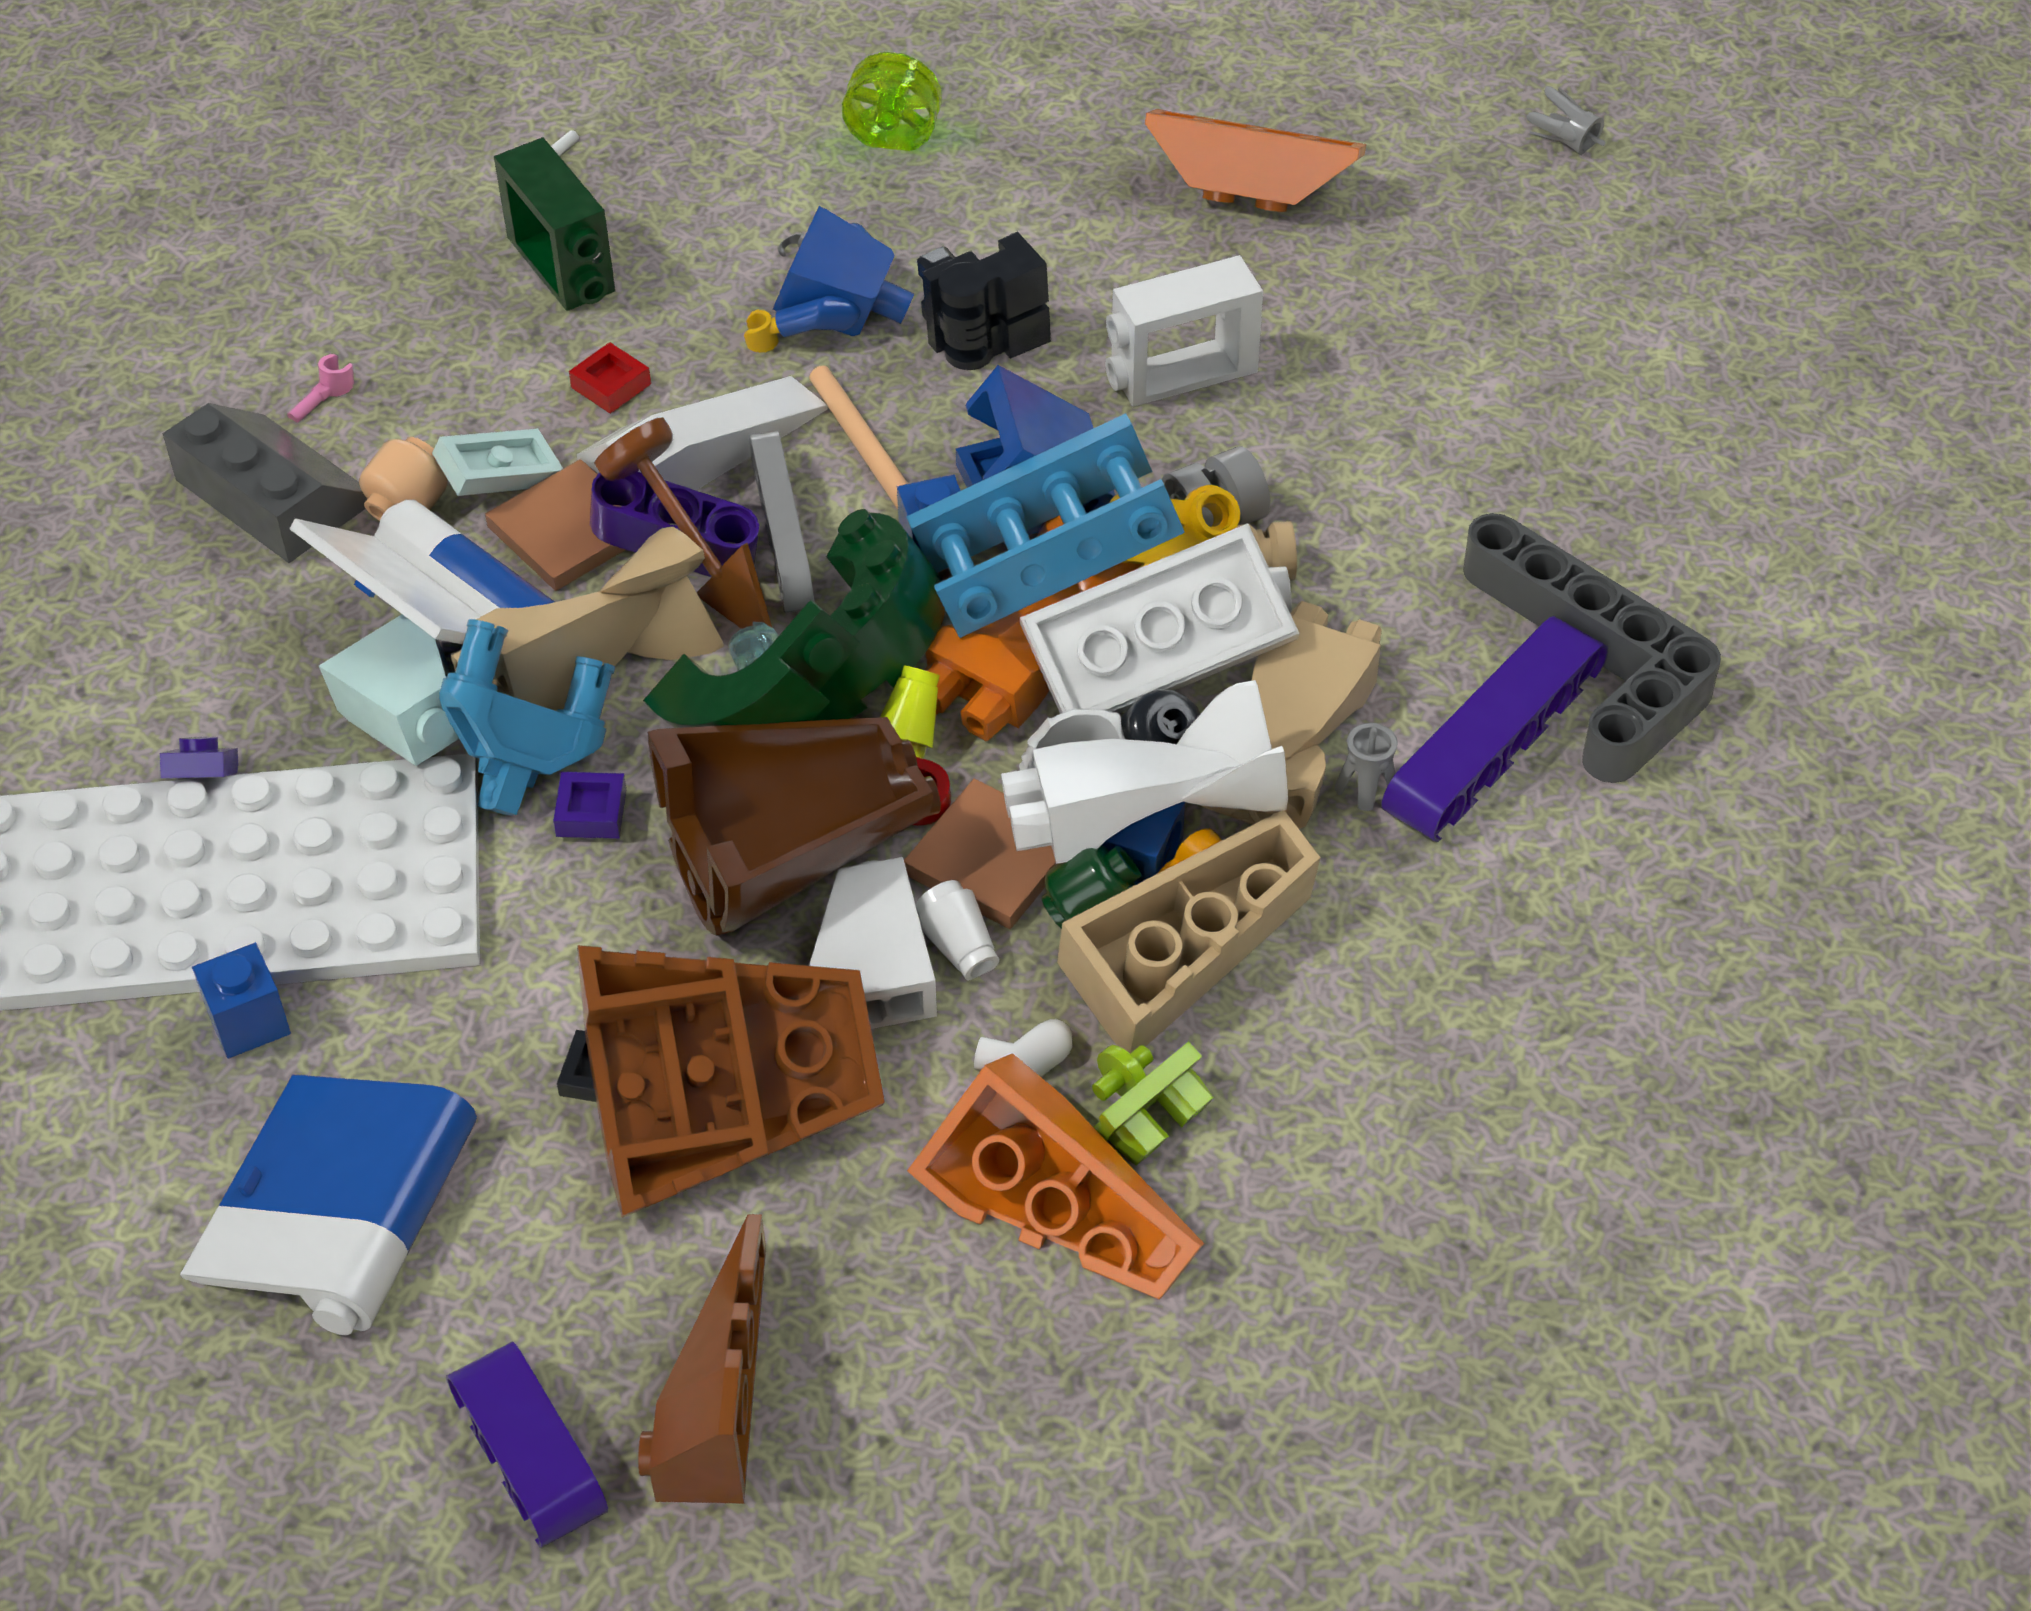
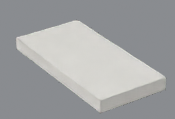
(1161, 625)

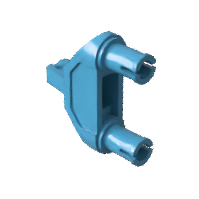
(513, 735)

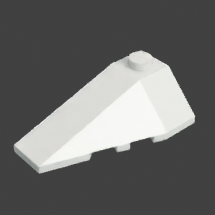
(715, 432)

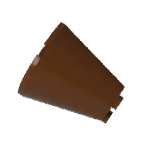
(780, 806)

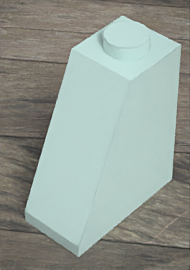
(392, 689)

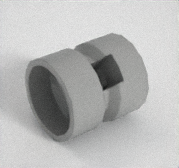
(1234, 472)

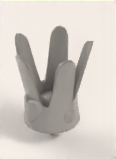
(1578, 132)
(1370, 754)

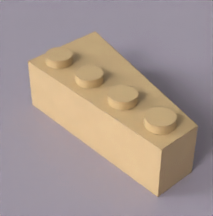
(1184, 929)

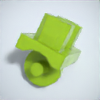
(1171, 1084)

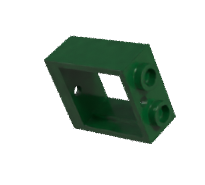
(555, 223)

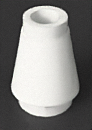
(957, 928)

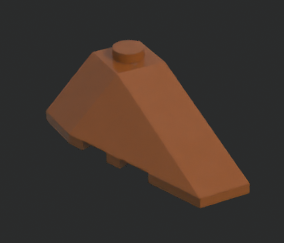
(707, 1402)

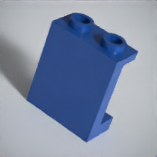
(1027, 421)

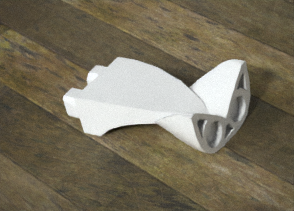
(1101, 786)

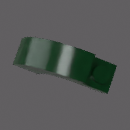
(771, 689)

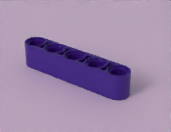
(1491, 726)

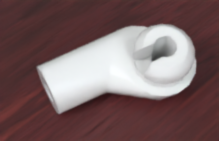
(1039, 1048)

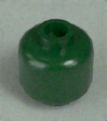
(1087, 881)

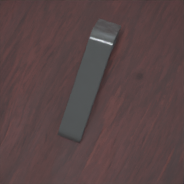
(1663, 661)

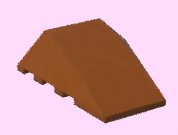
(718, 1063)

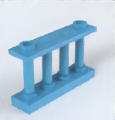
(1029, 495)

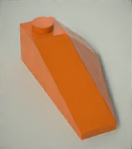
(1041, 1166)

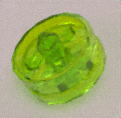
(893, 77)

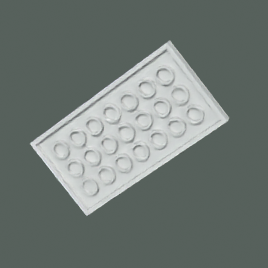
(312, 864)

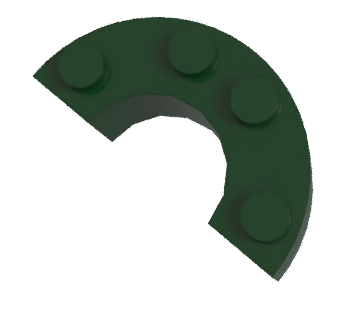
(887, 609)

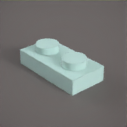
(495, 461)

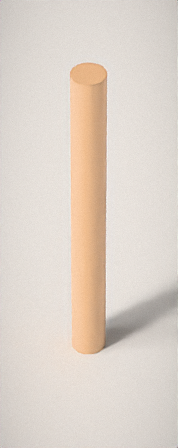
(858, 431)

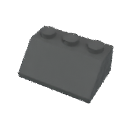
(260, 476)

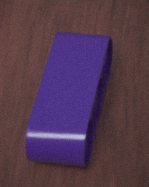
(644, 515)
(529, 1443)

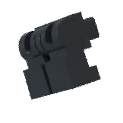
(985, 304)

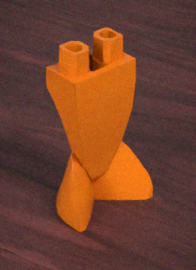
(996, 663)

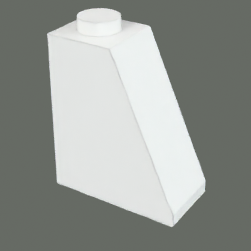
(877, 930)

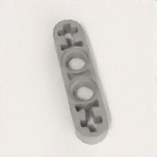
(781, 520)

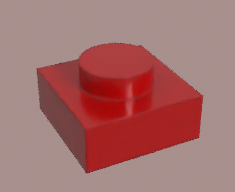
(610, 377)

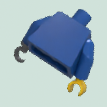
(830, 284)

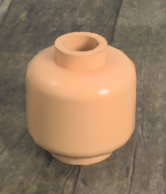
(402, 473)

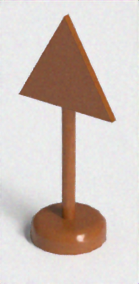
(735, 584)

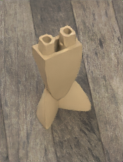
(640, 611)
(1306, 695)

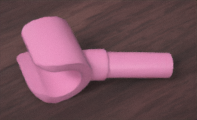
(331, 383)

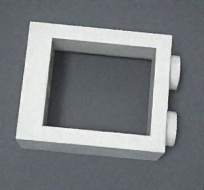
(1217, 289)

